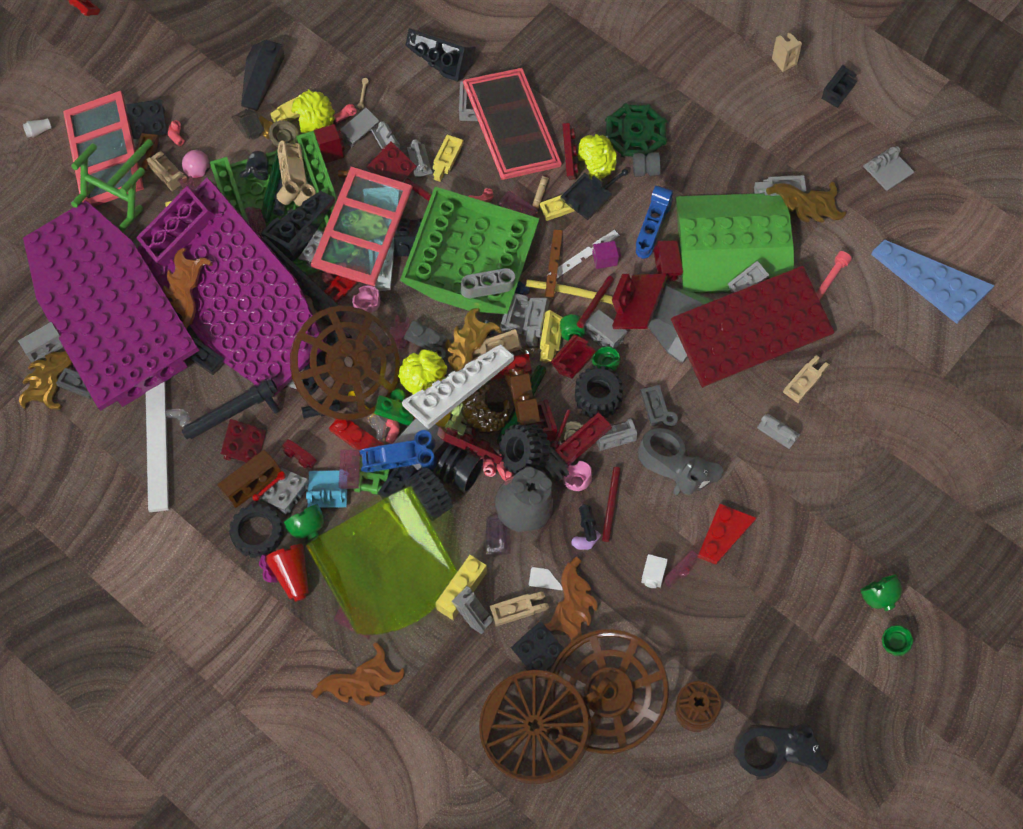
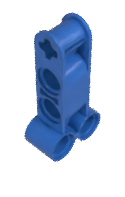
(660, 204)
(400, 454)

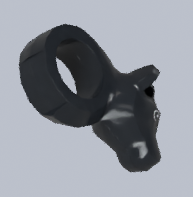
(791, 744)

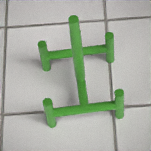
(129, 186)

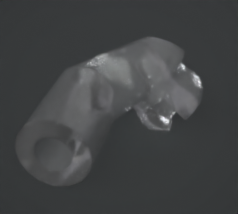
(180, 414)
(379, 425)

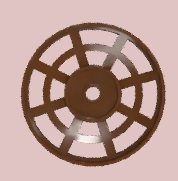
(336, 366)
(620, 682)

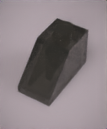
(248, 123)

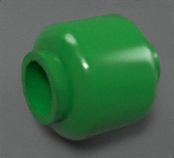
(569, 327)

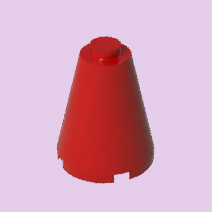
(290, 571)

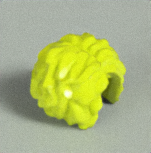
(314, 111)
(598, 155)
(422, 370)

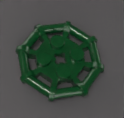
(640, 138)

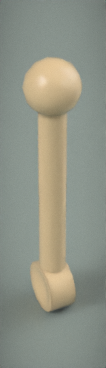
(365, 82)

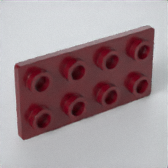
(636, 300)

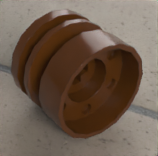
(700, 717)

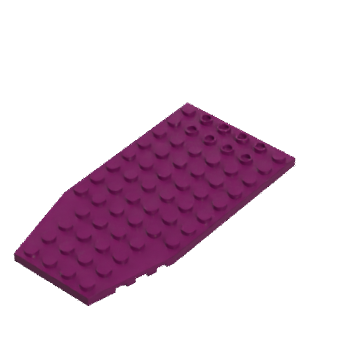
(243, 301)
(106, 306)

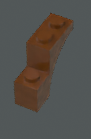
(522, 396)

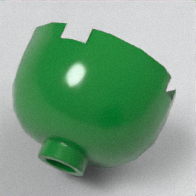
(306, 523)
(883, 593)

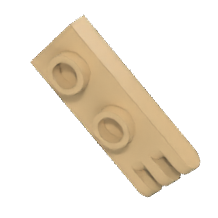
(509, 340)

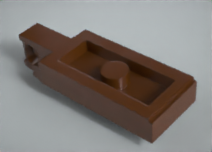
(143, 163)

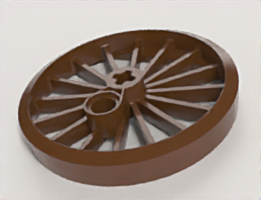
(492, 706)

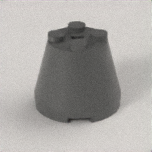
(525, 509)

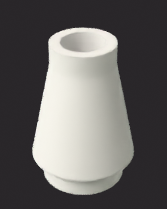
(36, 127)

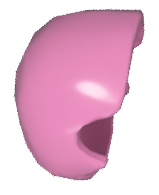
(195, 163)
(367, 298)
(579, 476)

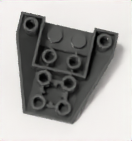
(672, 303)

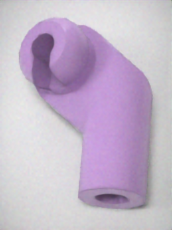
(582, 544)

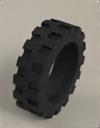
(249, 513)

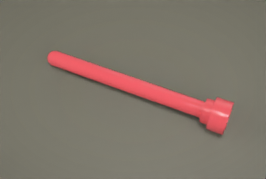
(841, 260)

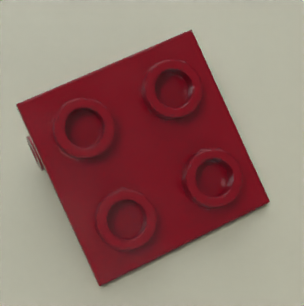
(391, 163)
(242, 441)

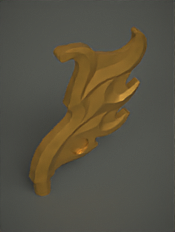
(812, 204)
(468, 340)
(44, 379)

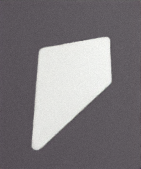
(543, 578)

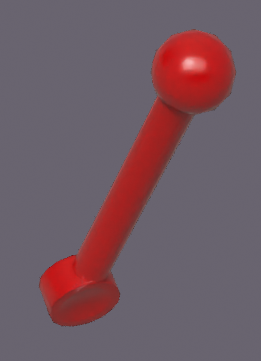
(281, 475)

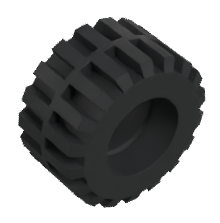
(598, 378)
(524, 447)
(430, 493)

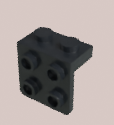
(405, 236)

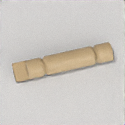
(539, 194)

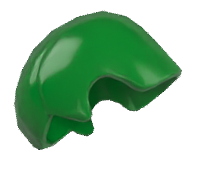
(606, 357)
(897, 640)

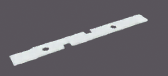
(585, 253)

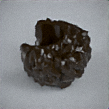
(485, 416)

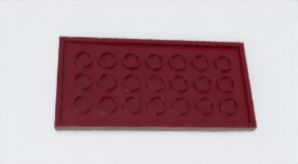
(752, 326)

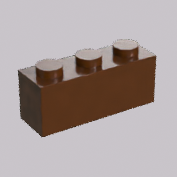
(249, 478)

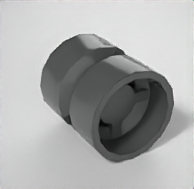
(646, 164)

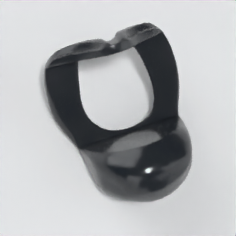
(256, 164)

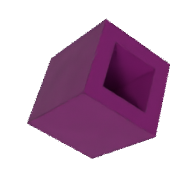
(605, 254)

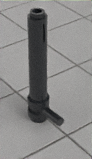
(256, 394)

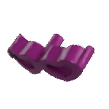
(267, 572)

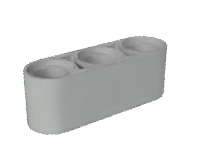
(494, 277)

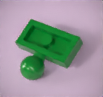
(393, 407)

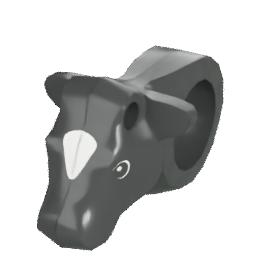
(689, 473)

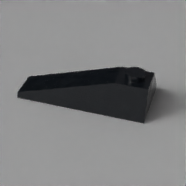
(444, 54)
(260, 71)
(297, 228)

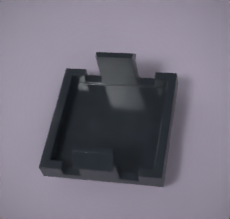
(586, 196)

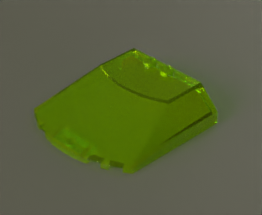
(384, 564)

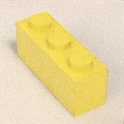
(469, 575)

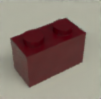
(330, 143)

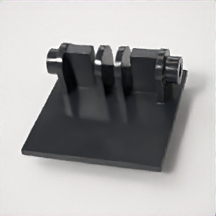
(147, 118)
(537, 648)

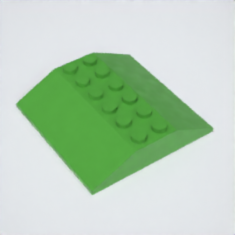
(728, 235)
(464, 239)

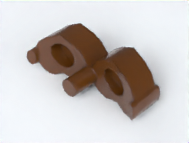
(598, 692)

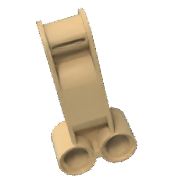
(293, 175)

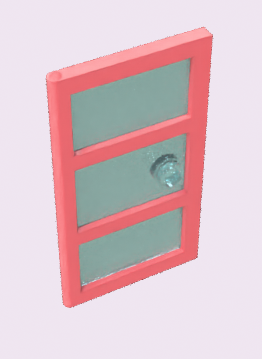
(108, 127)
(362, 226)

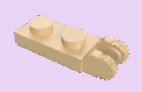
(805, 380)
(517, 608)

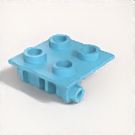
(325, 490)

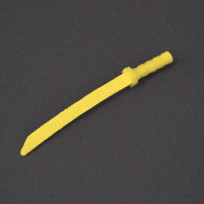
(569, 290)

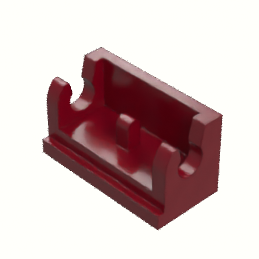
(668, 259)
(572, 357)
(547, 421)

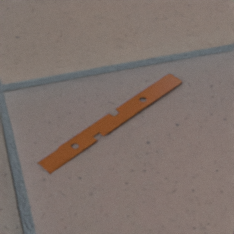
(553, 266)

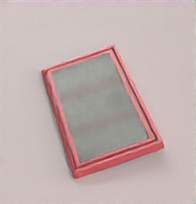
(512, 123)

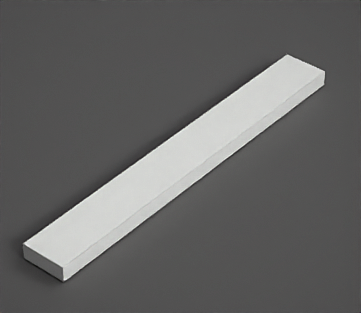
(157, 449)

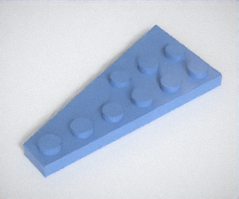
(941, 285)

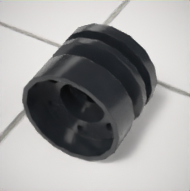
(460, 467)

